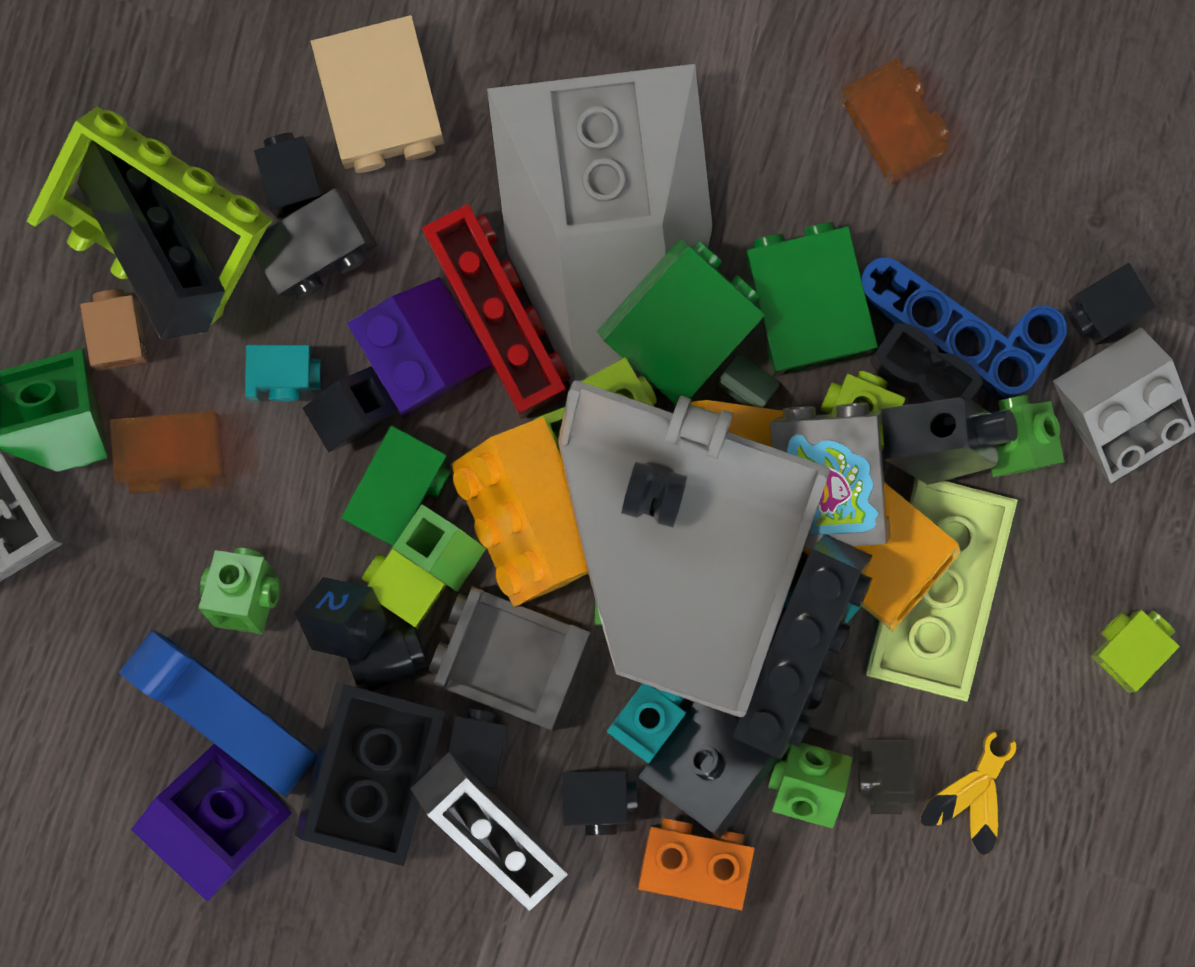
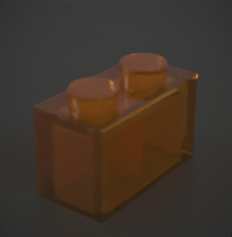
(895, 120)
(167, 450)

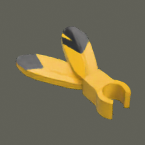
(974, 790)

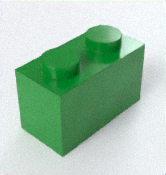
(396, 486)

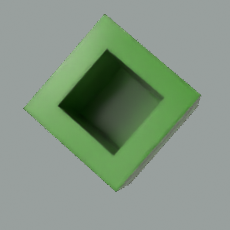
(439, 547)

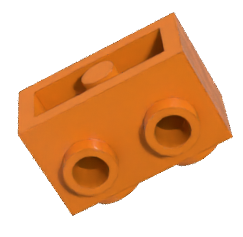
(696, 865)

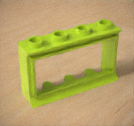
(158, 163)

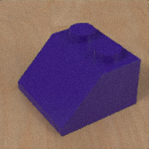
(419, 345)
(210, 821)

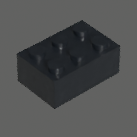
(365, 774)

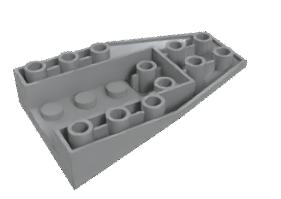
(597, 193)

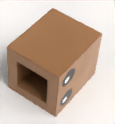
(113, 330)

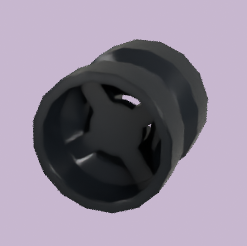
(654, 494)

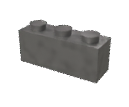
(488, 831)

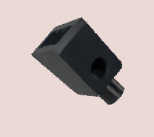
(945, 438)

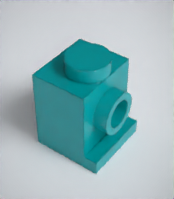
(281, 372)
(633, 735)

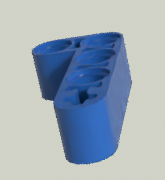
(954, 319)
(218, 712)

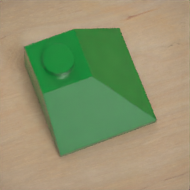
(51, 413)

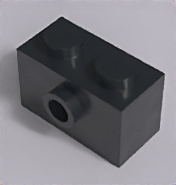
(313, 244)

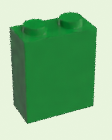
(810, 299)
(682, 320)

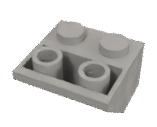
(1126, 404)
(23, 524)

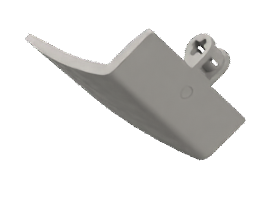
(697, 599)

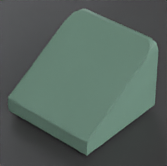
(747, 383)

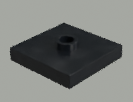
(707, 768)

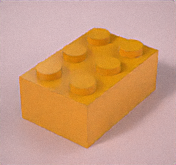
(522, 510)

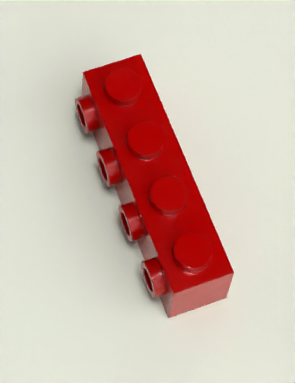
(494, 311)

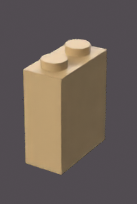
(378, 94)

